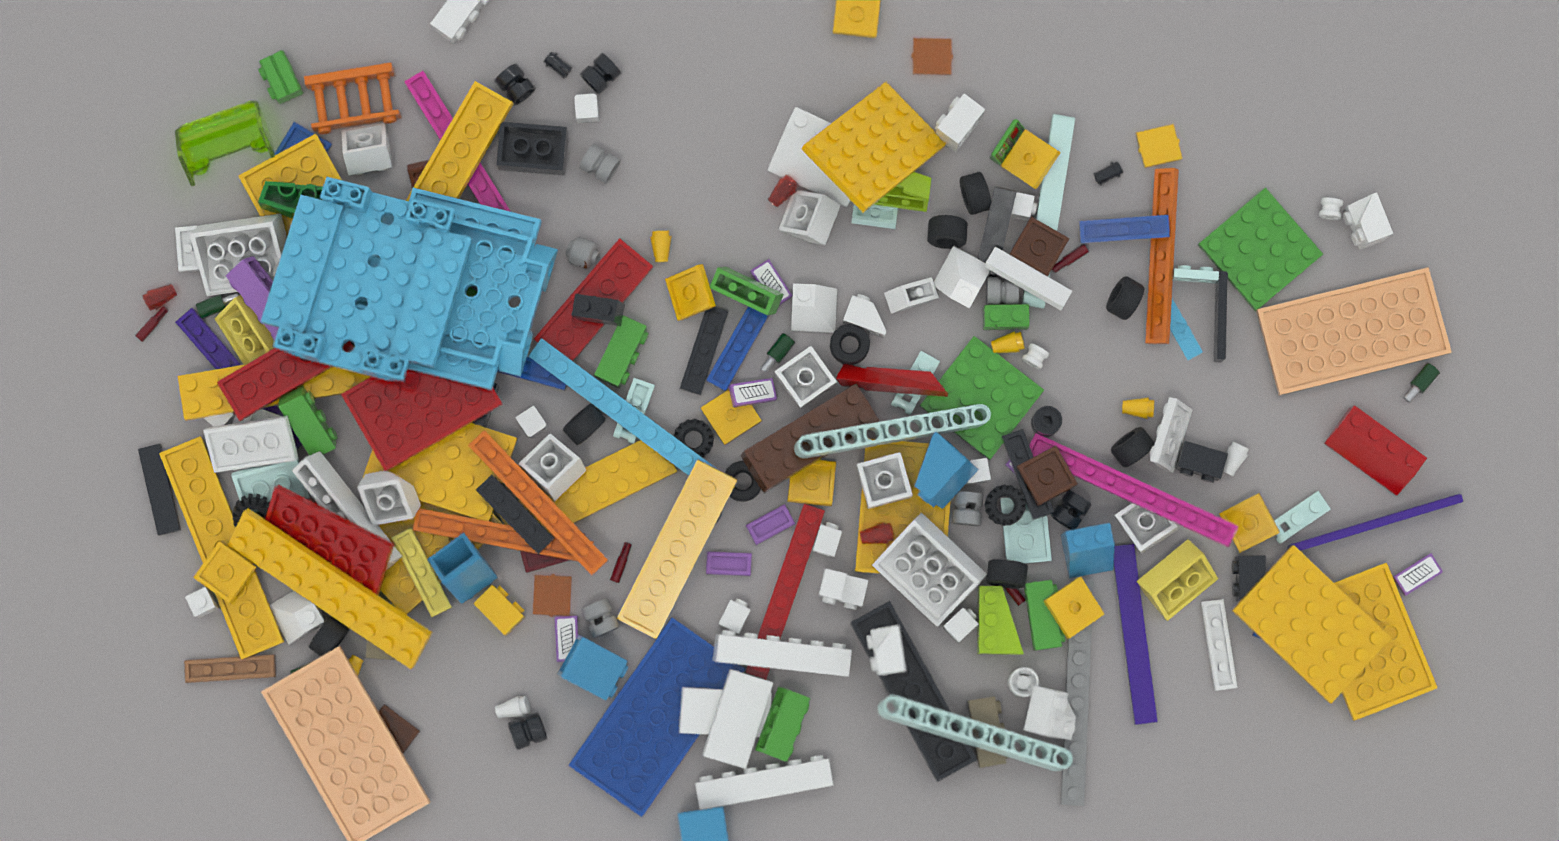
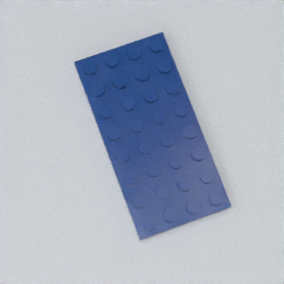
(639, 735)

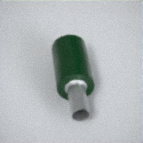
(213, 305)
(778, 351)
(1422, 381)

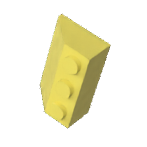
(244, 331)
(1177, 579)

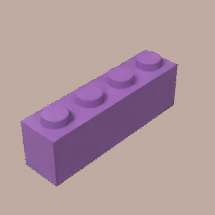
(254, 286)

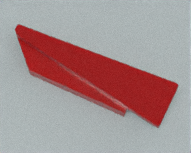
(891, 380)

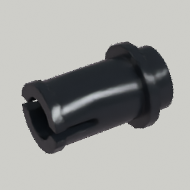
(557, 64)
(1108, 173)

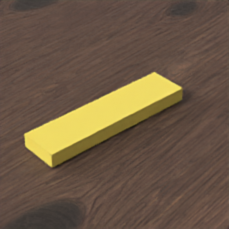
(421, 572)

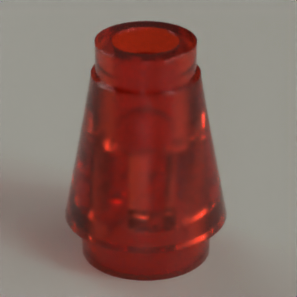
(783, 190)
(159, 296)
(877, 534)

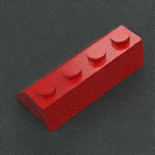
(1375, 450)

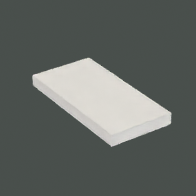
(251, 444)
(699, 709)
(737, 718)

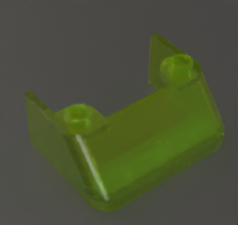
(220, 136)

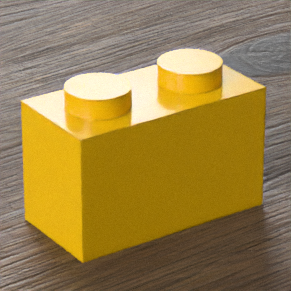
(499, 609)

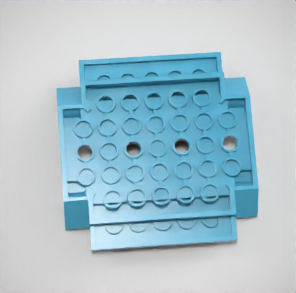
(502, 265)
(329, 271)

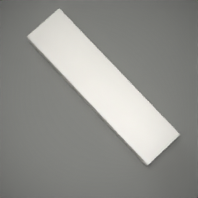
(1028, 278)
(1218, 644)

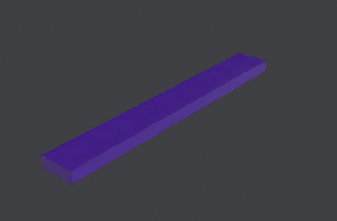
(215, 350)
(1379, 522)
(1134, 635)

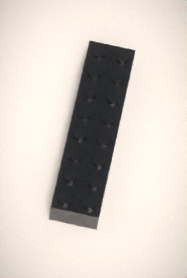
(916, 684)

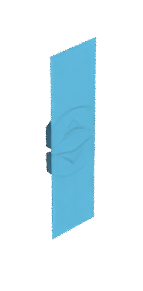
(1183, 334)

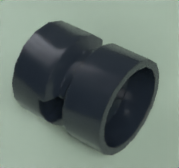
(600, 73)
(515, 84)
(1046, 421)
(1076, 504)
(528, 730)

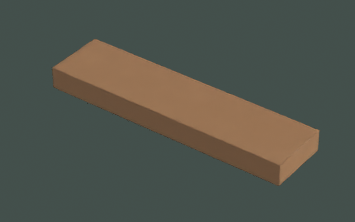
(230, 668)

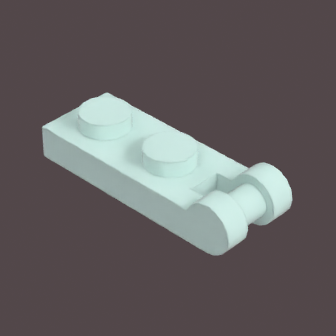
(922, 363)
(639, 397)
(1301, 515)

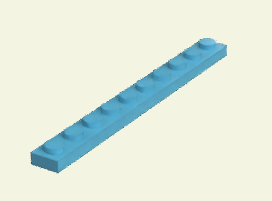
(615, 407)

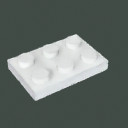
(1170, 434)

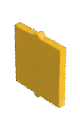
(1159, 145)

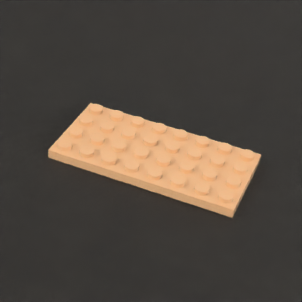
(1353, 331)
(345, 746)

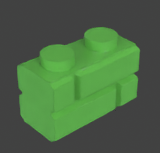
(280, 76)
(1006, 317)

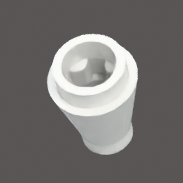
(1236, 456)
(514, 707)

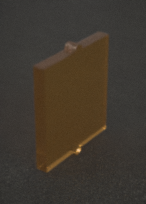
(932, 56)
(552, 595)

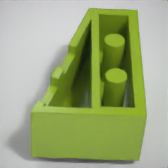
(909, 194)
(995, 624)

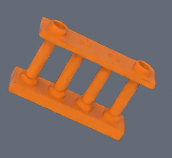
(339, 80)

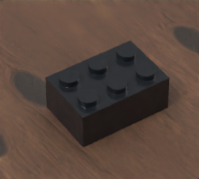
(532, 148)

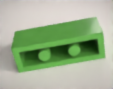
(746, 290)
(621, 352)
(308, 421)
(1043, 627)
(783, 724)

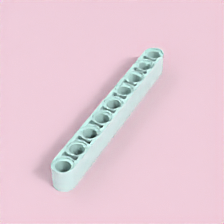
(1053, 184)
(903, 431)
(985, 731)

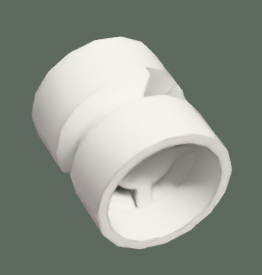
(1022, 682)

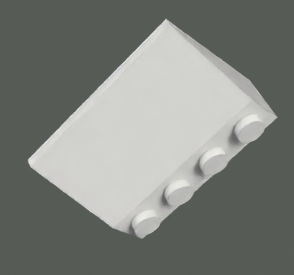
(793, 161)
(227, 243)
(929, 569)

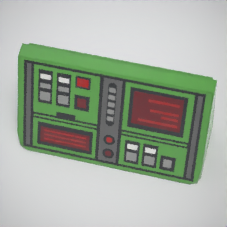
(1007, 142)

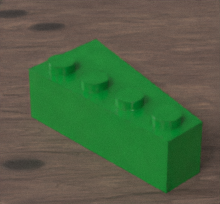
(284, 197)

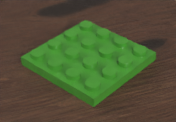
(1260, 249)
(989, 380)

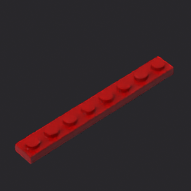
(789, 579)

